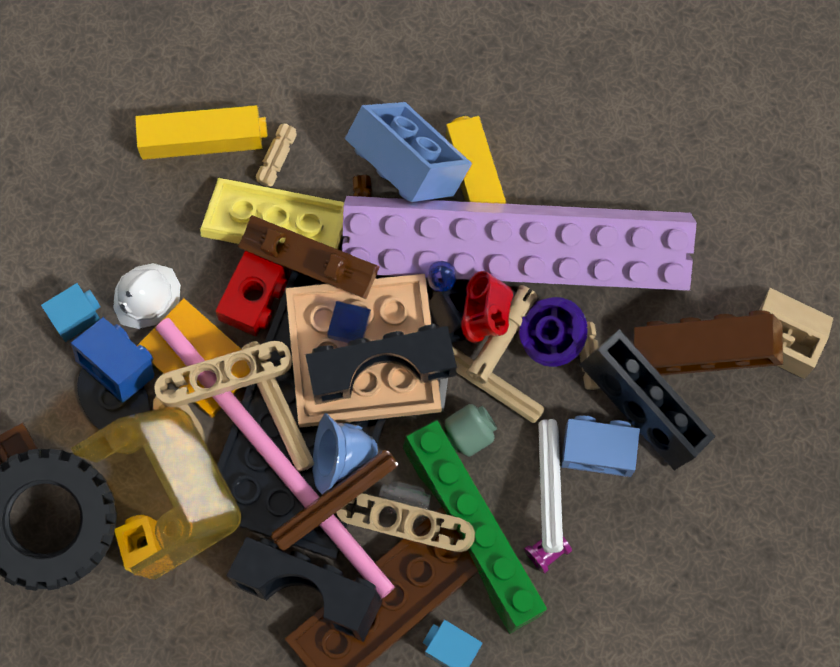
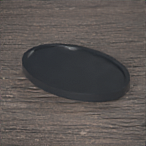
(102, 406)

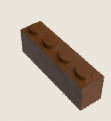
(712, 344)

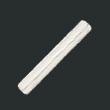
(550, 486)

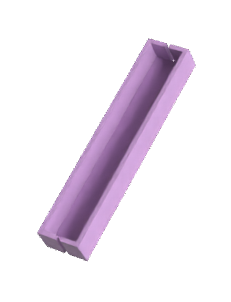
(523, 242)

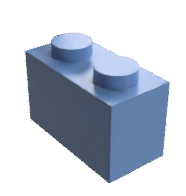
(600, 446)

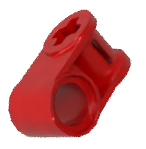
(488, 304)

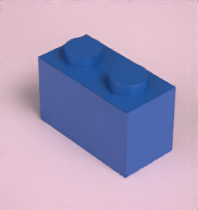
(113, 359)

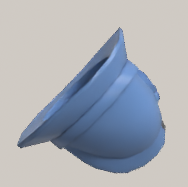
(339, 452)

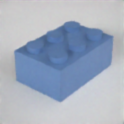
(407, 151)

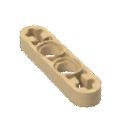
(222, 368)
(404, 524)

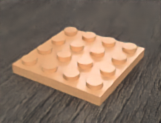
(381, 390)

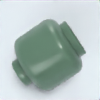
(470, 429)

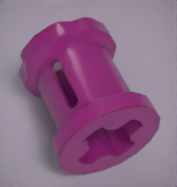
(543, 559)

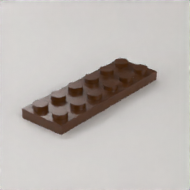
(422, 582)

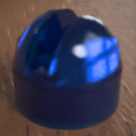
(447, 273)

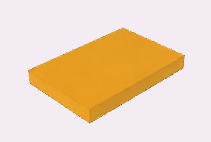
(204, 337)

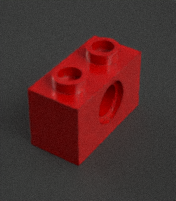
(251, 274)

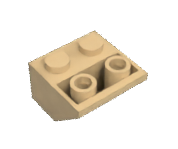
(803, 331)

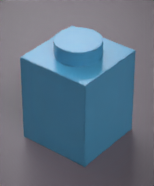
(72, 311)
(451, 645)

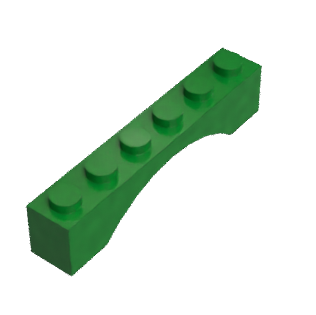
(493, 556)

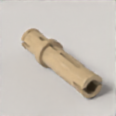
(495, 346)

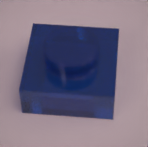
(348, 322)

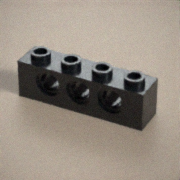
(647, 400)

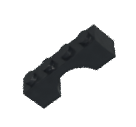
(424, 353)
(266, 570)

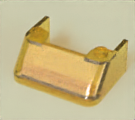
(200, 497)

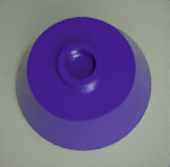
(554, 331)

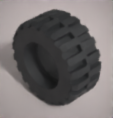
(96, 526)

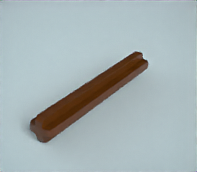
(334, 499)

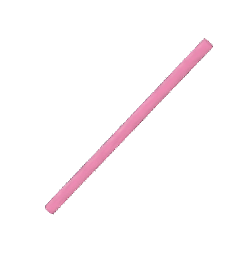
(277, 460)

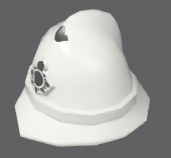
(146, 295)

